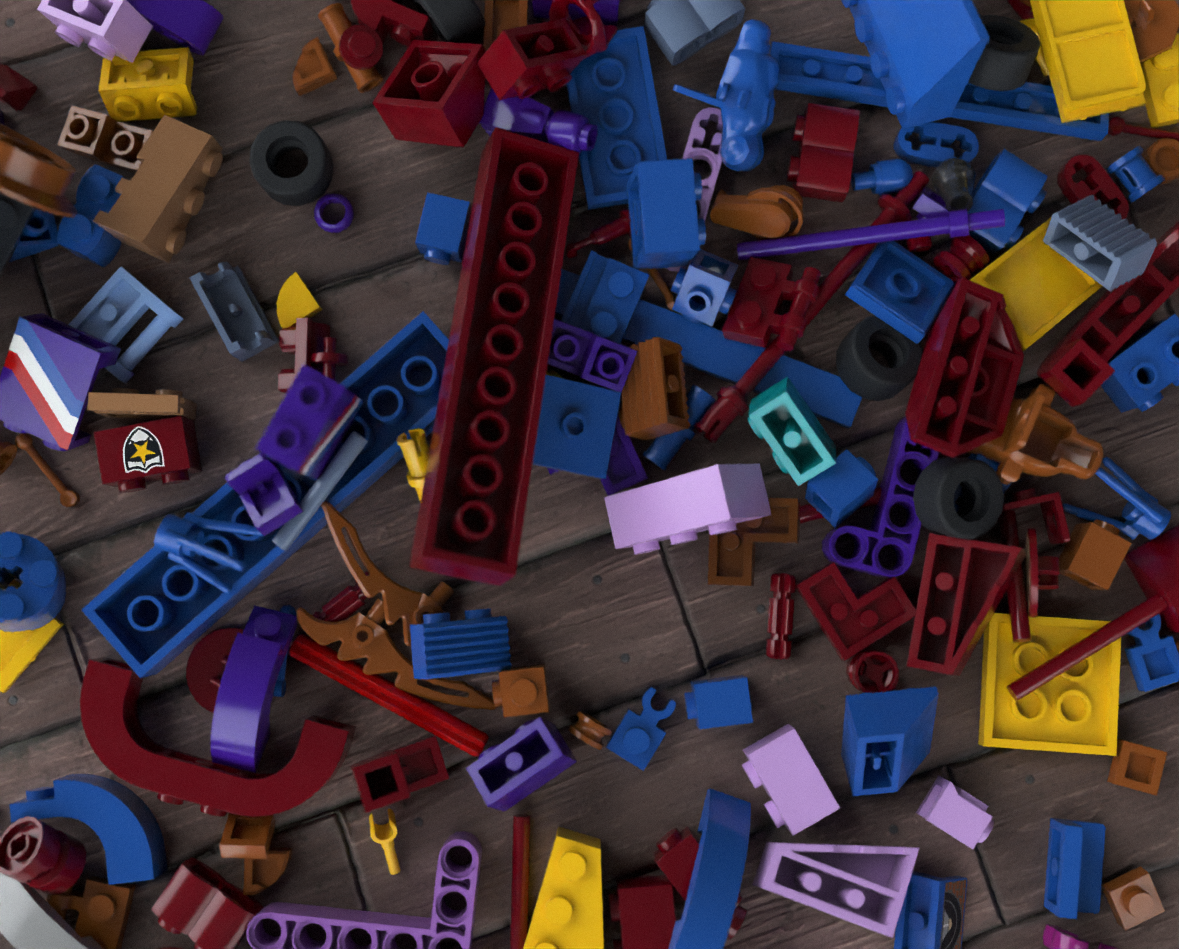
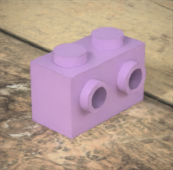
(105, 25)
(790, 780)

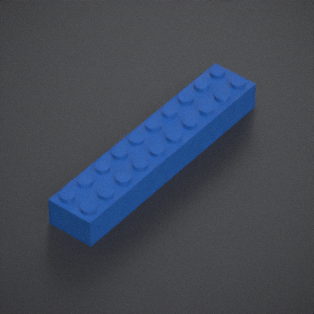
(165, 607)

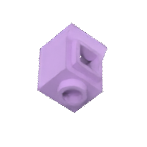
(956, 813)

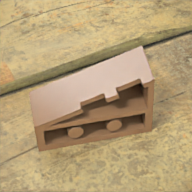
(164, 189)

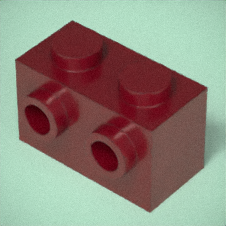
(532, 59)

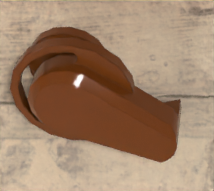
(762, 212)

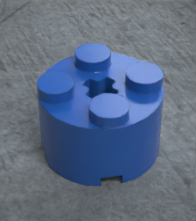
(42, 588)

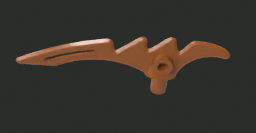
(397, 599)
(365, 637)

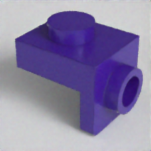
(264, 493)

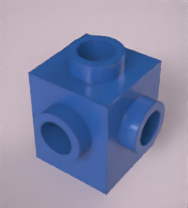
(704, 288)

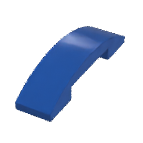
(715, 873)

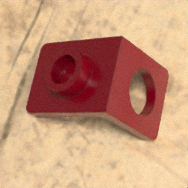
(1050, 505)

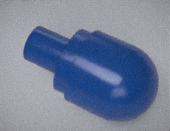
(884, 177)

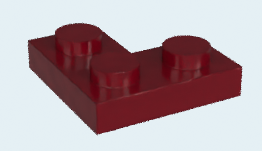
(853, 621)

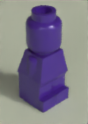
(539, 122)

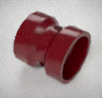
(879, 675)

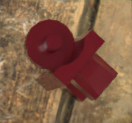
(311, 347)

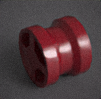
(962, 259)

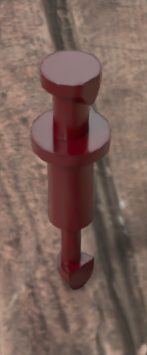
(602, 234)

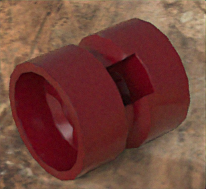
(41, 856)

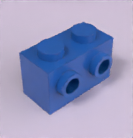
(1145, 367)

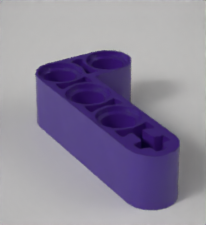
(182, 21)
(882, 531)

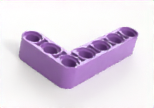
(382, 926)

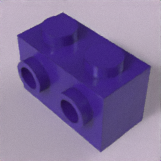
(521, 764)

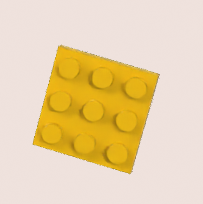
(1066, 714)

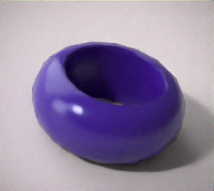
(326, 200)

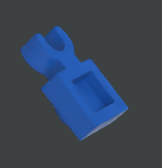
(1153, 658)
(637, 734)

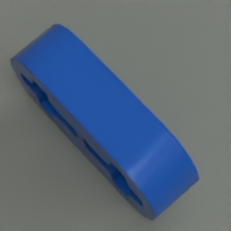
(937, 135)

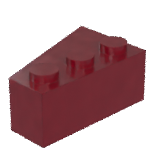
(957, 599)
(644, 912)

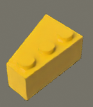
(570, 896)

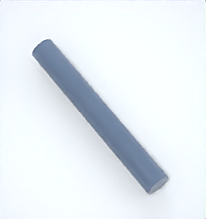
(320, 490)

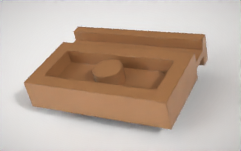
(132, 405)

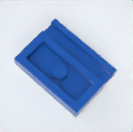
(605, 297)

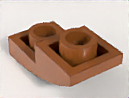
(103, 139)

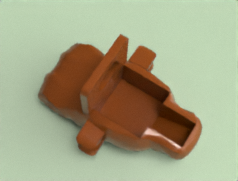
(1041, 442)

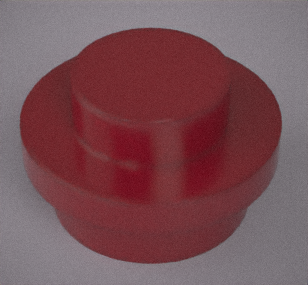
(360, 47)

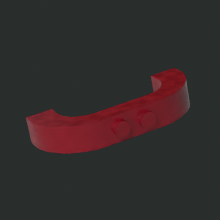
(1080, 358)
(117, 738)

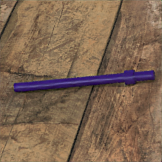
(956, 224)

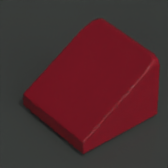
(15, 88)

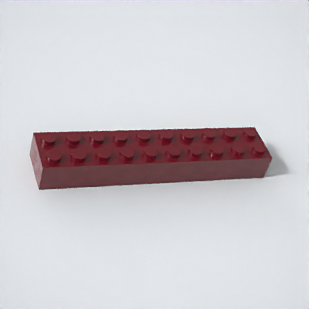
(496, 362)

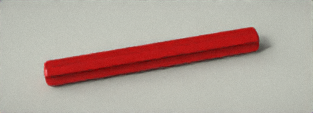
(388, 696)

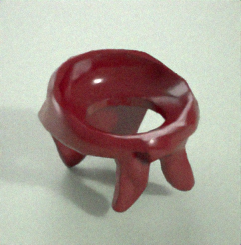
(588, 29)

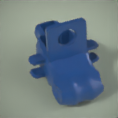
(744, 97)

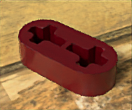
(1096, 183)

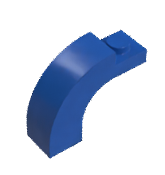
(114, 812)

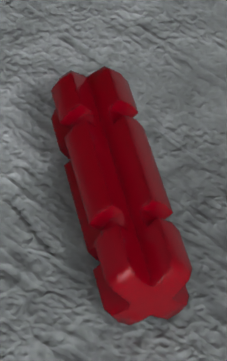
(343, 604)
(780, 616)

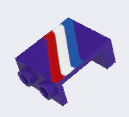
(49, 379)
(310, 423)

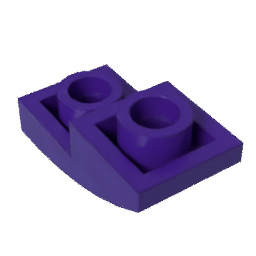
(590, 355)

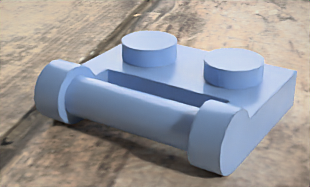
(116, 311)

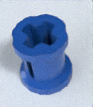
(1135, 174)

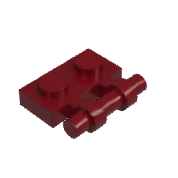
(760, 298)

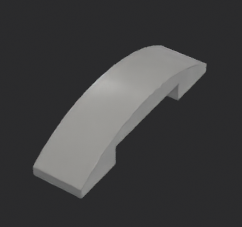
(32, 922)

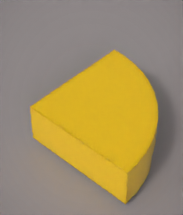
(295, 302)

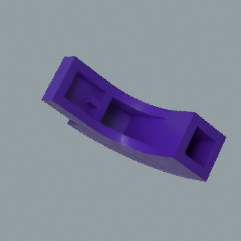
(247, 689)

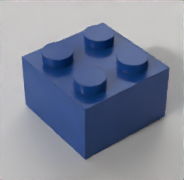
(664, 213)

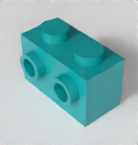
(791, 431)

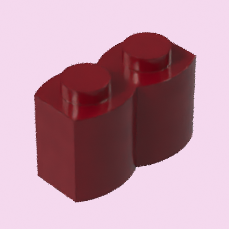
(824, 153)
(205, 907)

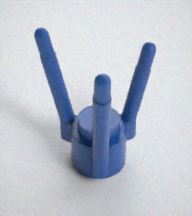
(1141, 512)
(183, 539)

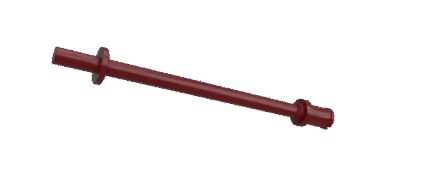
(734, 399)

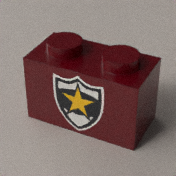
(147, 453)

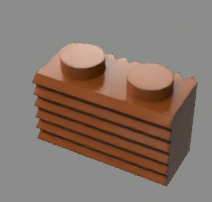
(655, 391)

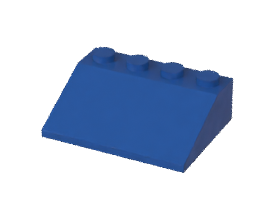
(920, 52)

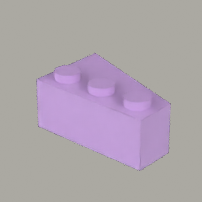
(686, 505)
(842, 880)

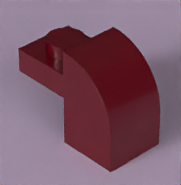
(393, 18)
(398, 772)

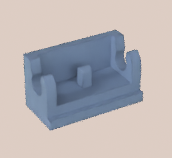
(235, 311)

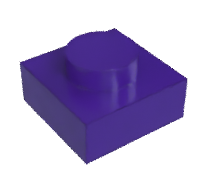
(929, 205)

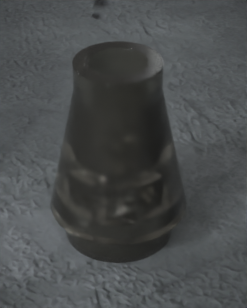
(955, 183)

